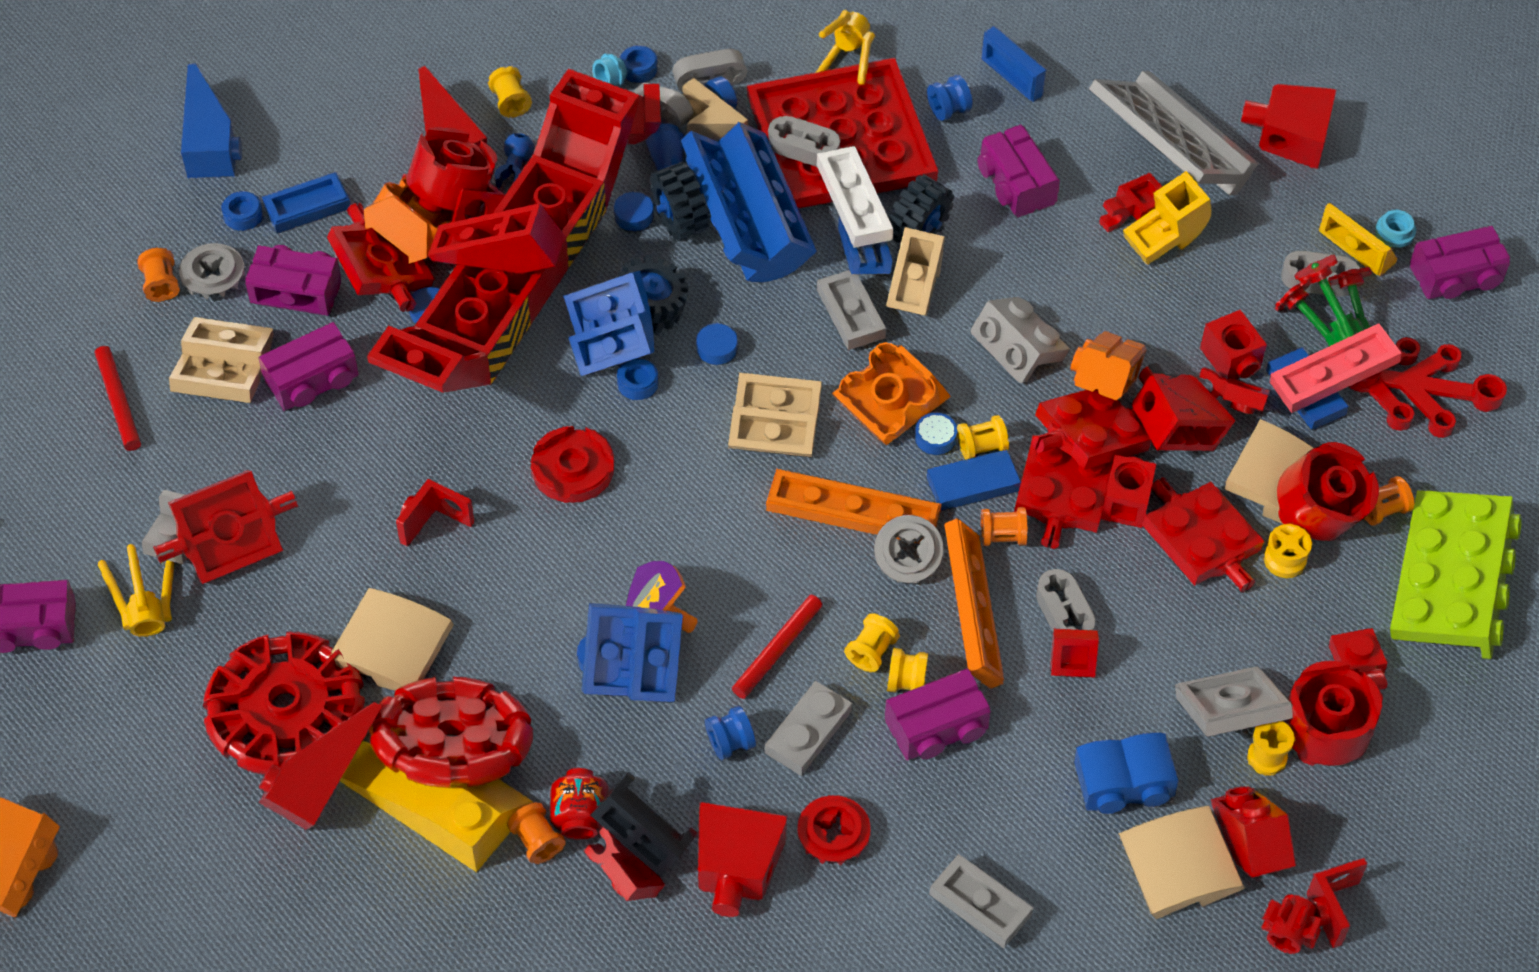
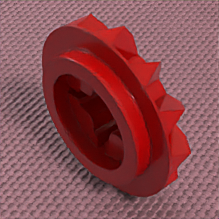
(822, 814)

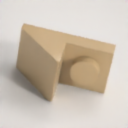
(710, 114)
(916, 271)

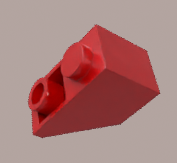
(1254, 831)

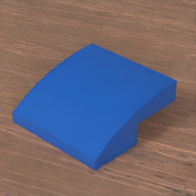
(610, 323)
(632, 652)

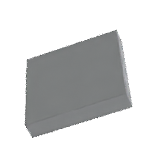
(1233, 701)

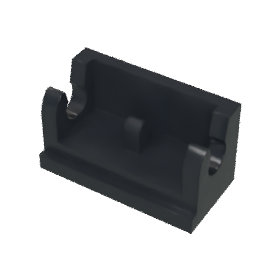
(641, 827)

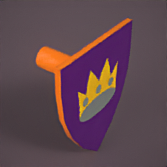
(657, 587)

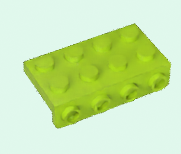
(1456, 570)

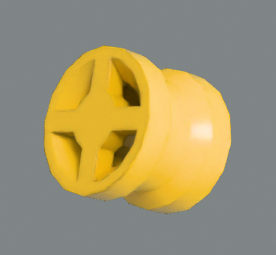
(1283, 540)
(906, 670)

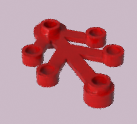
(1418, 385)

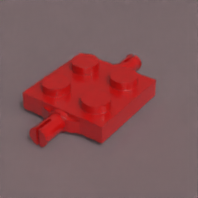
(376, 263)
(1090, 428)
(1062, 492)
(225, 526)
(1203, 533)

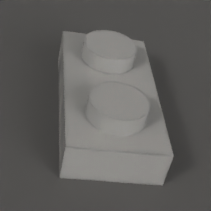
(851, 309)
(808, 728)
(981, 901)

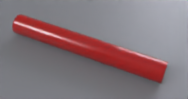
(117, 398)
(777, 646)

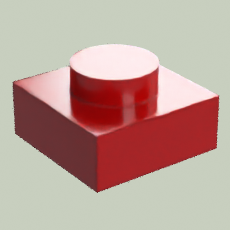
(1074, 652)

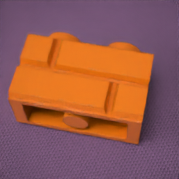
(1108, 364)

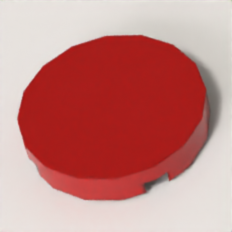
(572, 464)

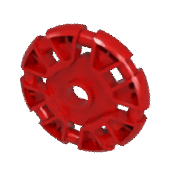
(419, 723)
(274, 725)

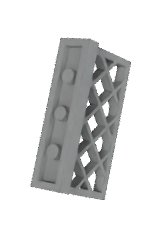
(1177, 130)

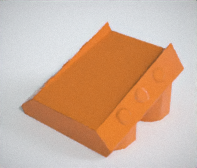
(403, 221)
(890, 392)
(25, 849)

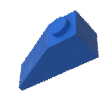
(207, 132)

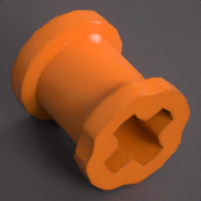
(158, 274)
(1390, 491)
(1004, 526)
(536, 833)

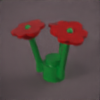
(1318, 272)

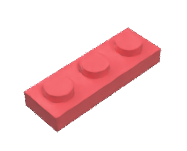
(1335, 368)

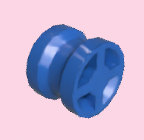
(949, 97)
(730, 732)

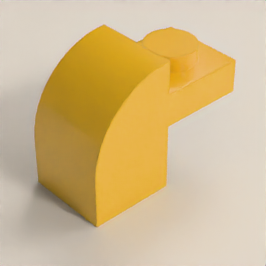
(1176, 221)

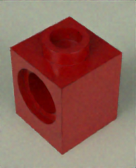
(1233, 346)
(1125, 504)

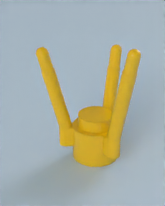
(850, 33)
(144, 613)

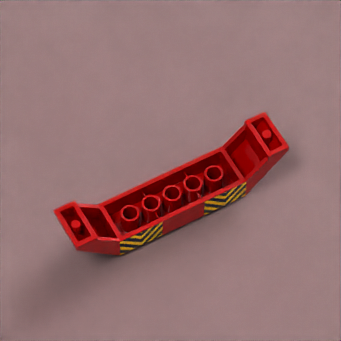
(485, 311)

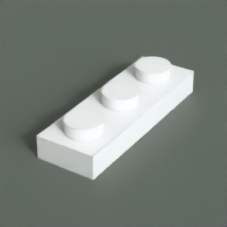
(854, 197)

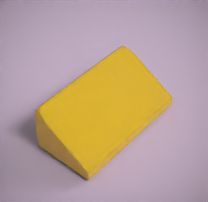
(1356, 240)

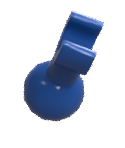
(518, 149)

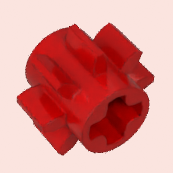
(1291, 924)

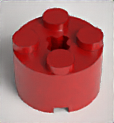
(445, 165)
(1327, 491)
(1333, 713)

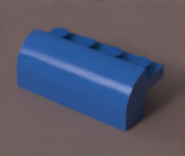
(750, 202)

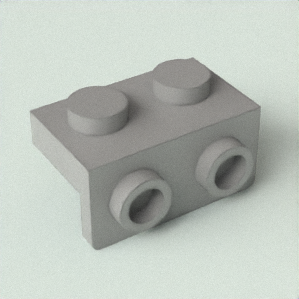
(1017, 337)

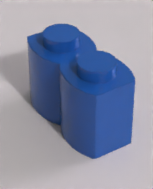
(1126, 772)

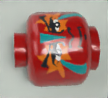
(574, 800)

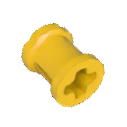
(507, 86)
(982, 437)
(872, 642)
(1270, 747)

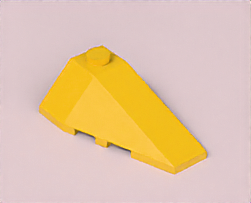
(457, 819)

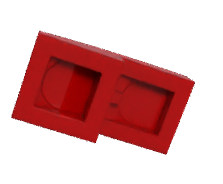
(647, 115)

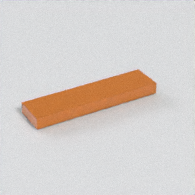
(843, 503)
(974, 604)

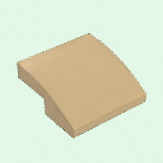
(221, 359)
(775, 414)
(1262, 464)
(392, 639)
(1181, 861)

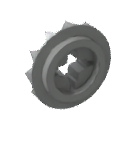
(211, 258)
(908, 529)

